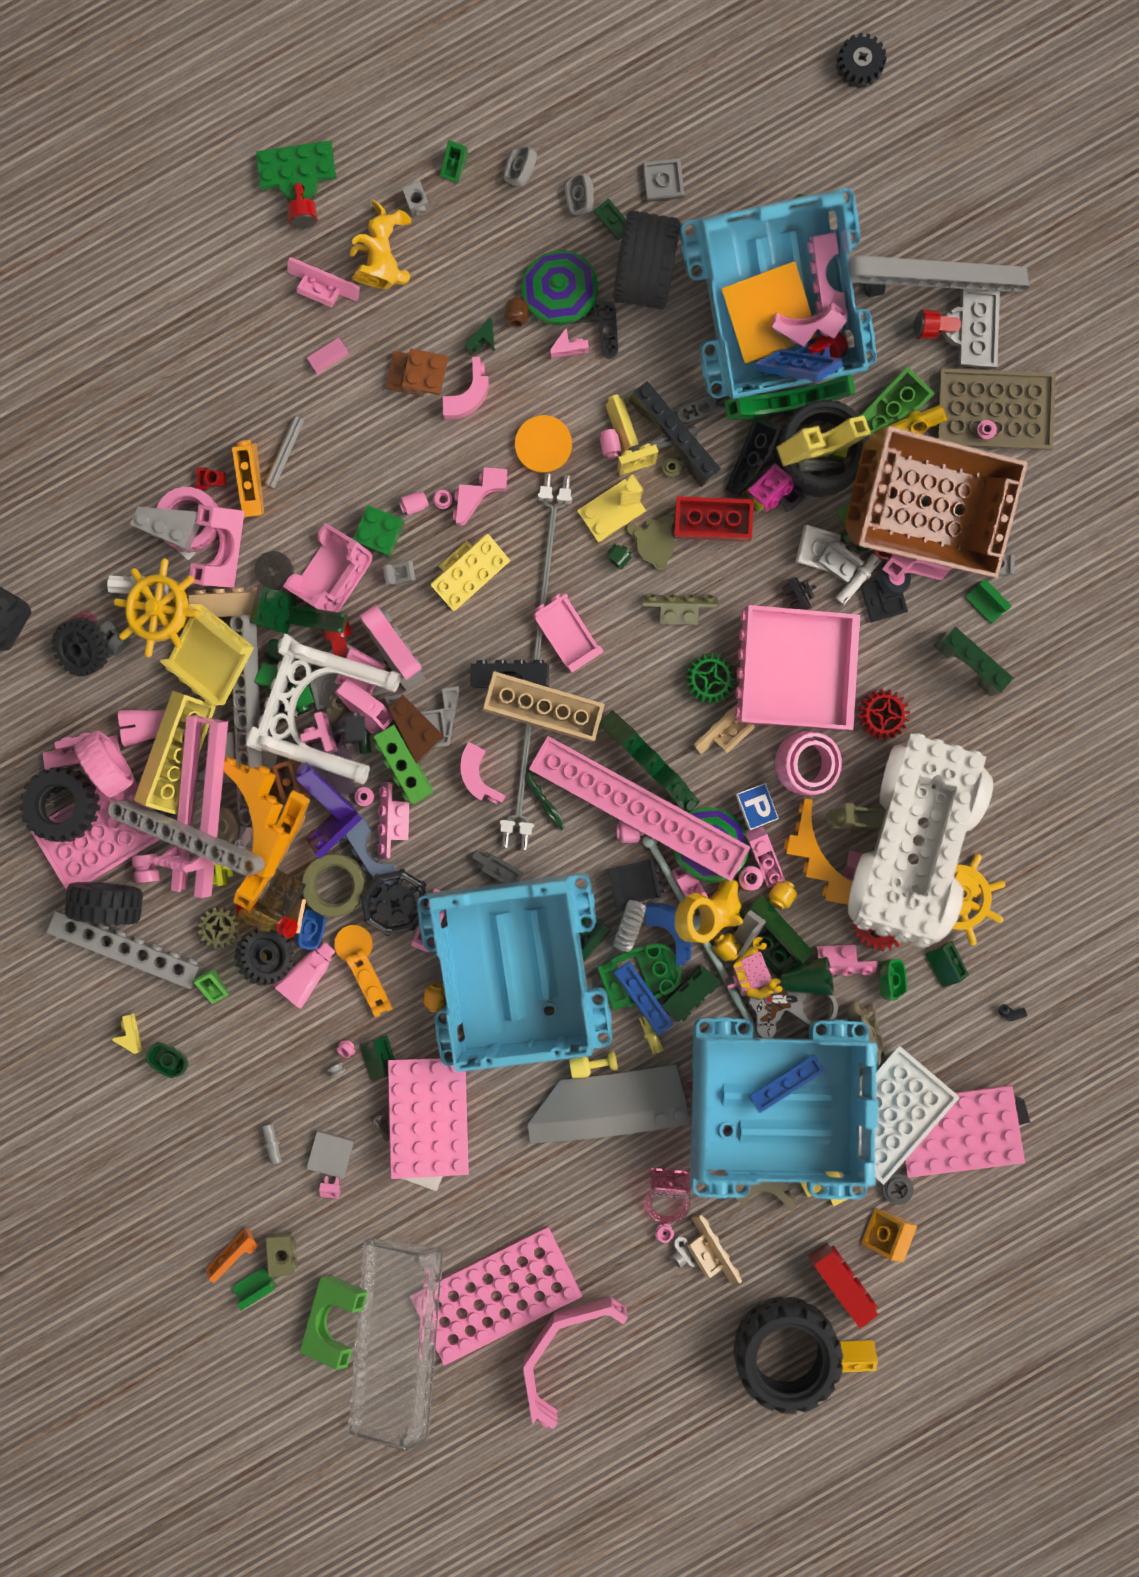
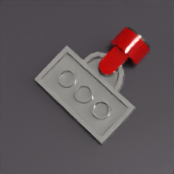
(969, 327)
(324, 685)

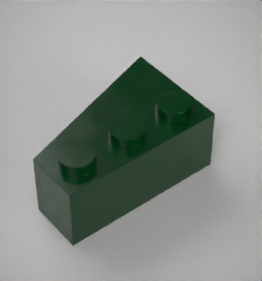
(690, 993)

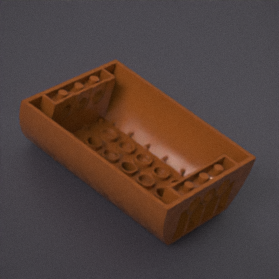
(949, 476)

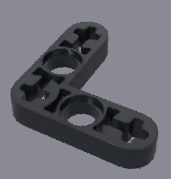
(604, 321)

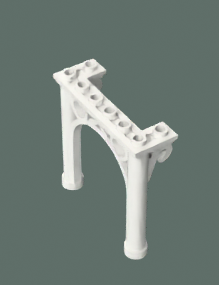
(291, 650)

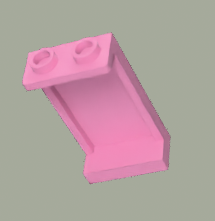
(566, 633)

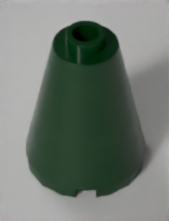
(809, 978)

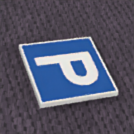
(757, 806)

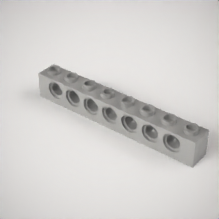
(191, 969)

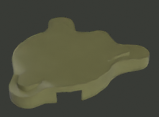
(654, 542)

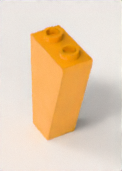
(248, 477)

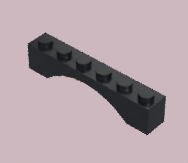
(655, 409)

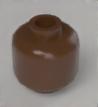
(516, 312)

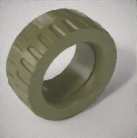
(312, 894)

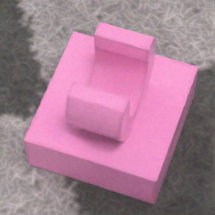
(330, 1190)

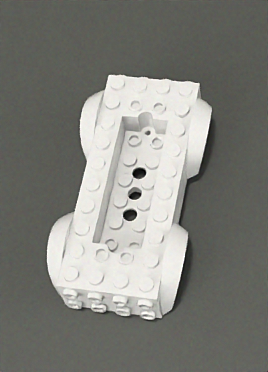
(953, 794)

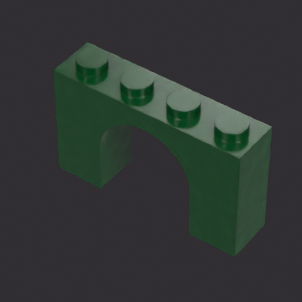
(992, 676)

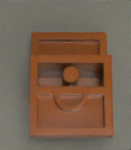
(417, 372)
(285, 781)

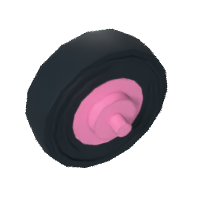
(890, 584)

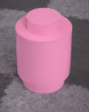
(610, 444)
(413, 503)

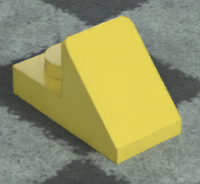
(131, 1040)

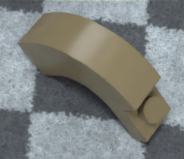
(774, 1187)

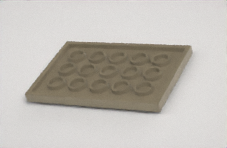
(1014, 401)

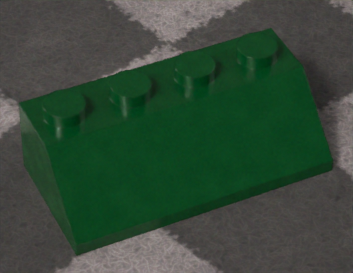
(784, 946)

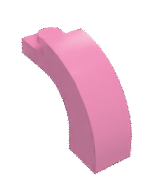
(465, 404)
(470, 765)

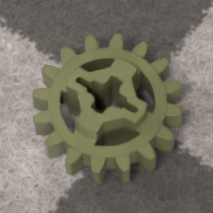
(220, 919)

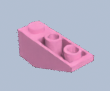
(357, 700)
(764, 856)

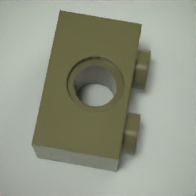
(276, 1265)

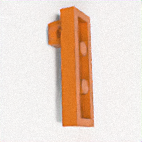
(241, 1243)

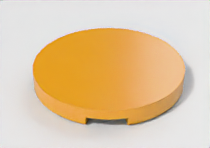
(543, 444)

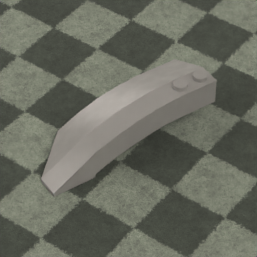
(611, 1106)

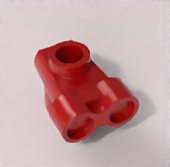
(206, 478)

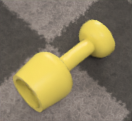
(581, 1066)

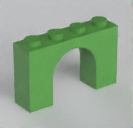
(317, 1340)

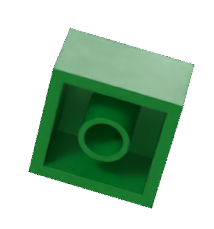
(379, 531)

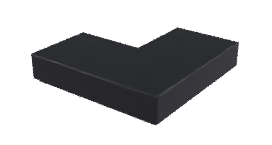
(880, 607)

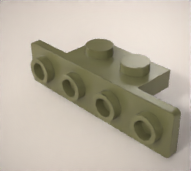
(679, 609)

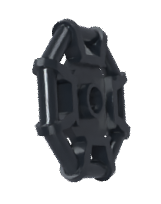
(390, 892)

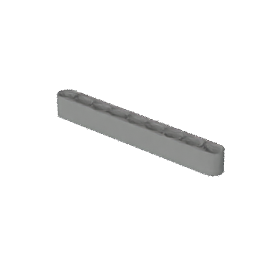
(193, 839)

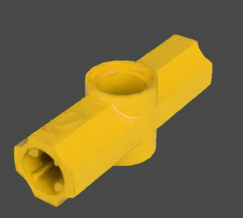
(924, 419)

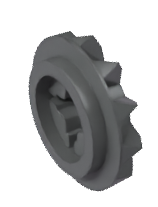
(906, 1191)

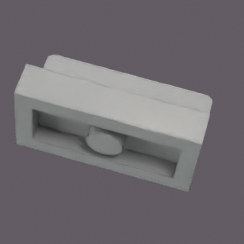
(748, 930)

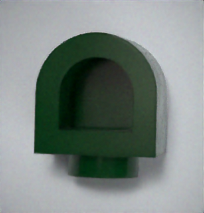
(619, 556)

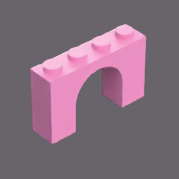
(229, 527)

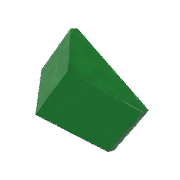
(454, 161)

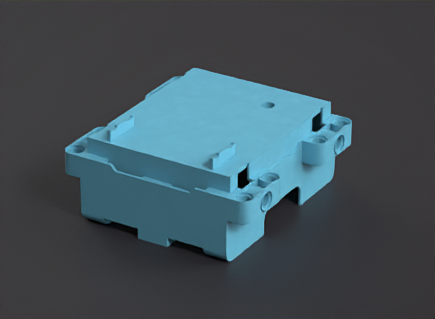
(760, 243)
(800, 1134)

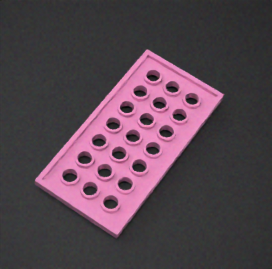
(519, 1317)

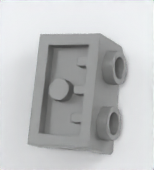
(839, 560)

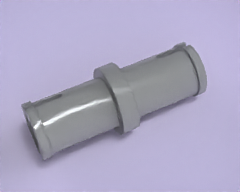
(271, 1144)

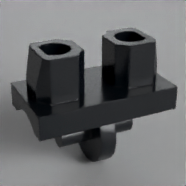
(795, 587)

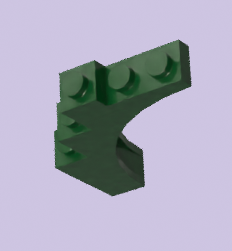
(649, 761)

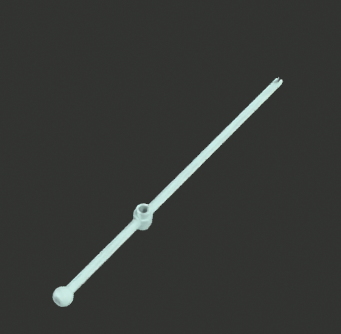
(651, 843)

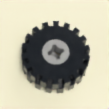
(861, 70)

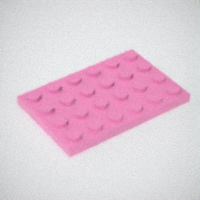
(100, 848)
(427, 1119)
(972, 1135)

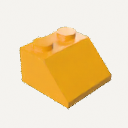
(889, 1235)

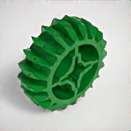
(718, 681)

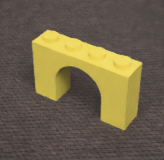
(813, 444)

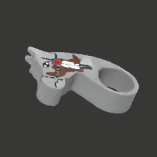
(772, 1007)

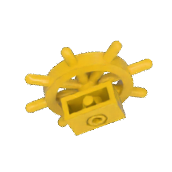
(167, 611)
(974, 885)

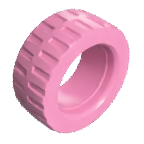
(186, 495)
(787, 759)
(104, 763)

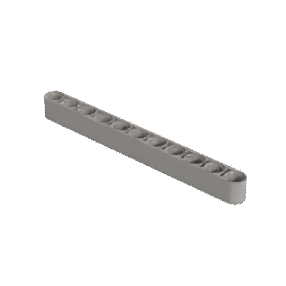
(938, 274)
(246, 708)

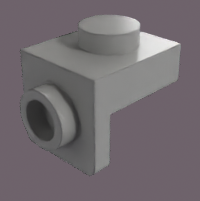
(399, 573)

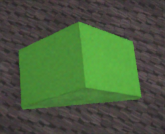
(211, 986)

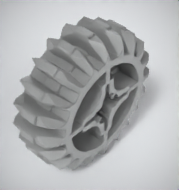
(629, 925)

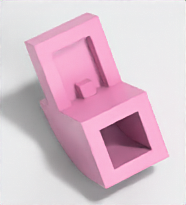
(687, 883)

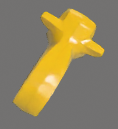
(716, 913)

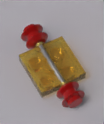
(267, 921)

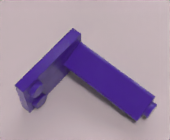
(343, 815)

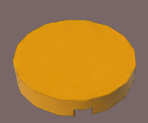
(352, 939)

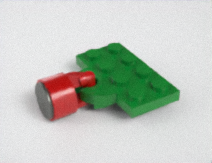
(297, 173)

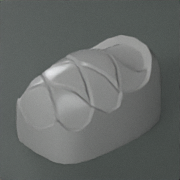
(520, 166)
(580, 194)

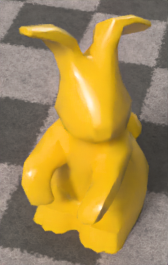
(381, 265)

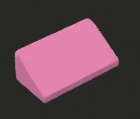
(328, 355)

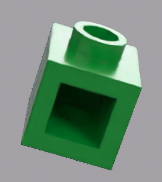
(305, 699)

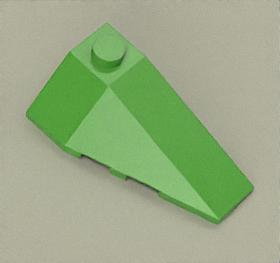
(900, 397)

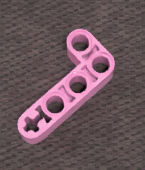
(390, 642)

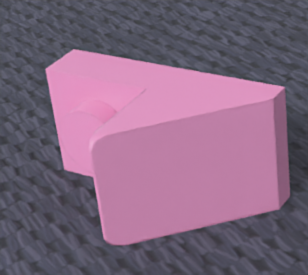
(564, 348)

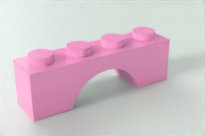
(822, 249)

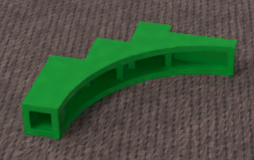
(788, 401)

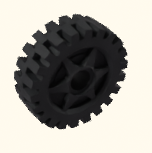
(80, 646)
(254, 966)

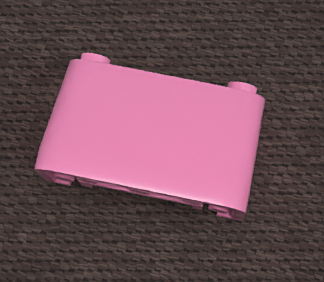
(331, 572)

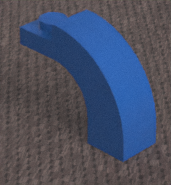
(664, 916)

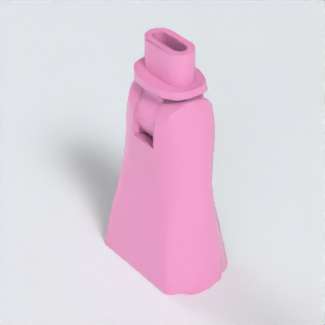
(139, 725)
(305, 975)

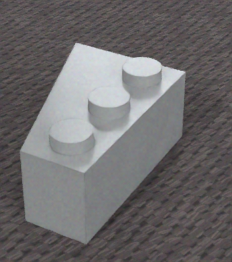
(169, 525)

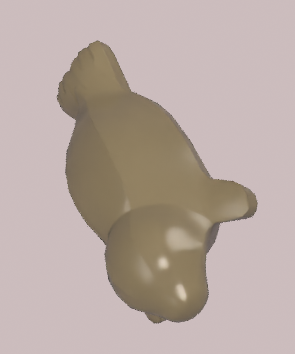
(858, 1013)

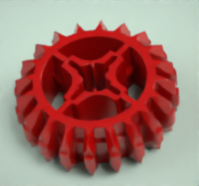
(886, 705)

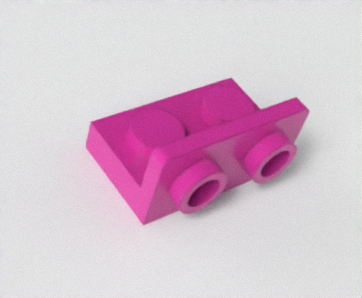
(772, 487)

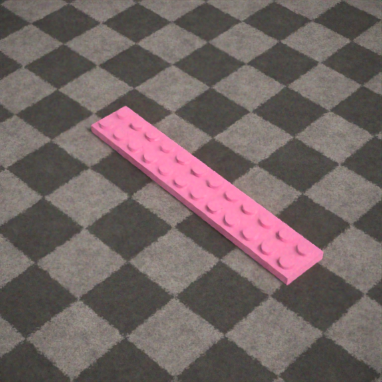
(640, 808)

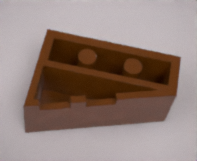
(415, 728)

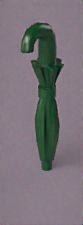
(549, 809)

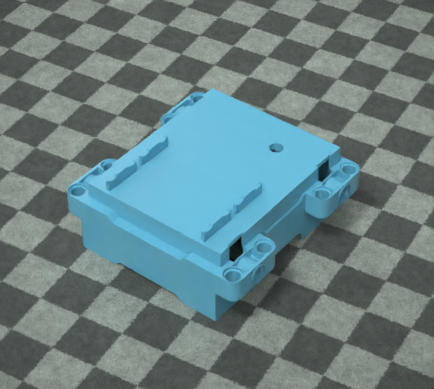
(504, 962)

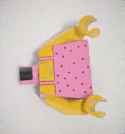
(752, 974)

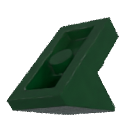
(484, 334)

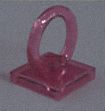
(670, 1185)

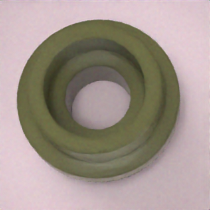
(671, 473)

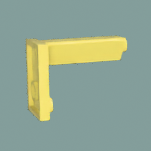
(622, 424)
(613, 509)

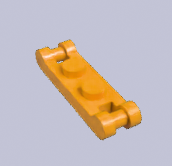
(369, 982)

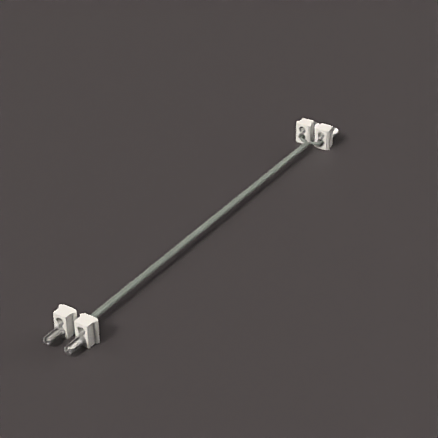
(565, 498)

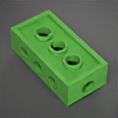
(383, 742)

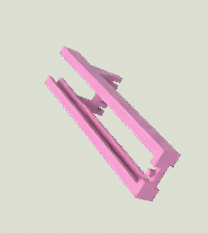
(176, 857)

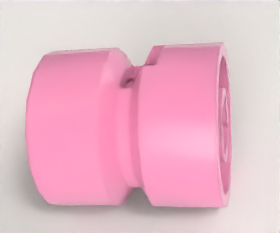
(145, 869)

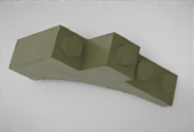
(855, 818)

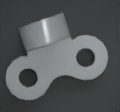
(682, 1254)

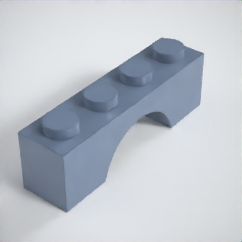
(358, 838)

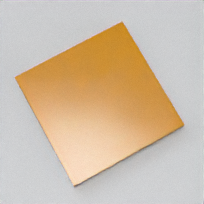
(755, 303)

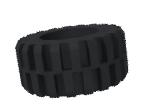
(35, 800)
(103, 903)

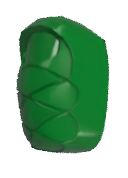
(892, 979)

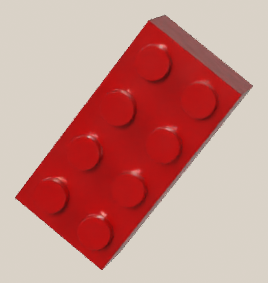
(713, 519)
(840, 1280)

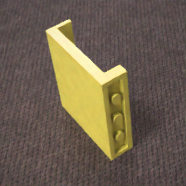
(209, 656)

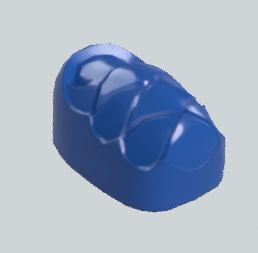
(311, 930)

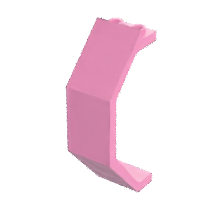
(607, 1306)

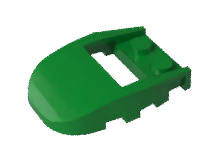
(657, 967)

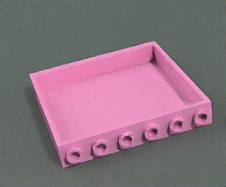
(797, 668)

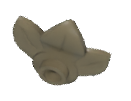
(336, 708)

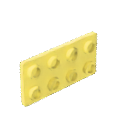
(468, 570)

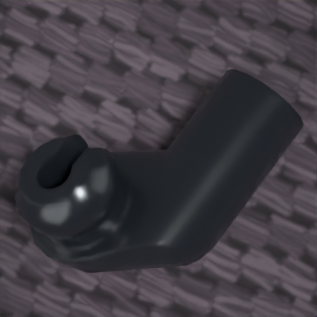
(1010, 1014)

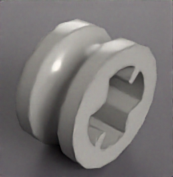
(336, 1069)

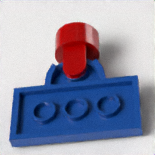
(807, 362)

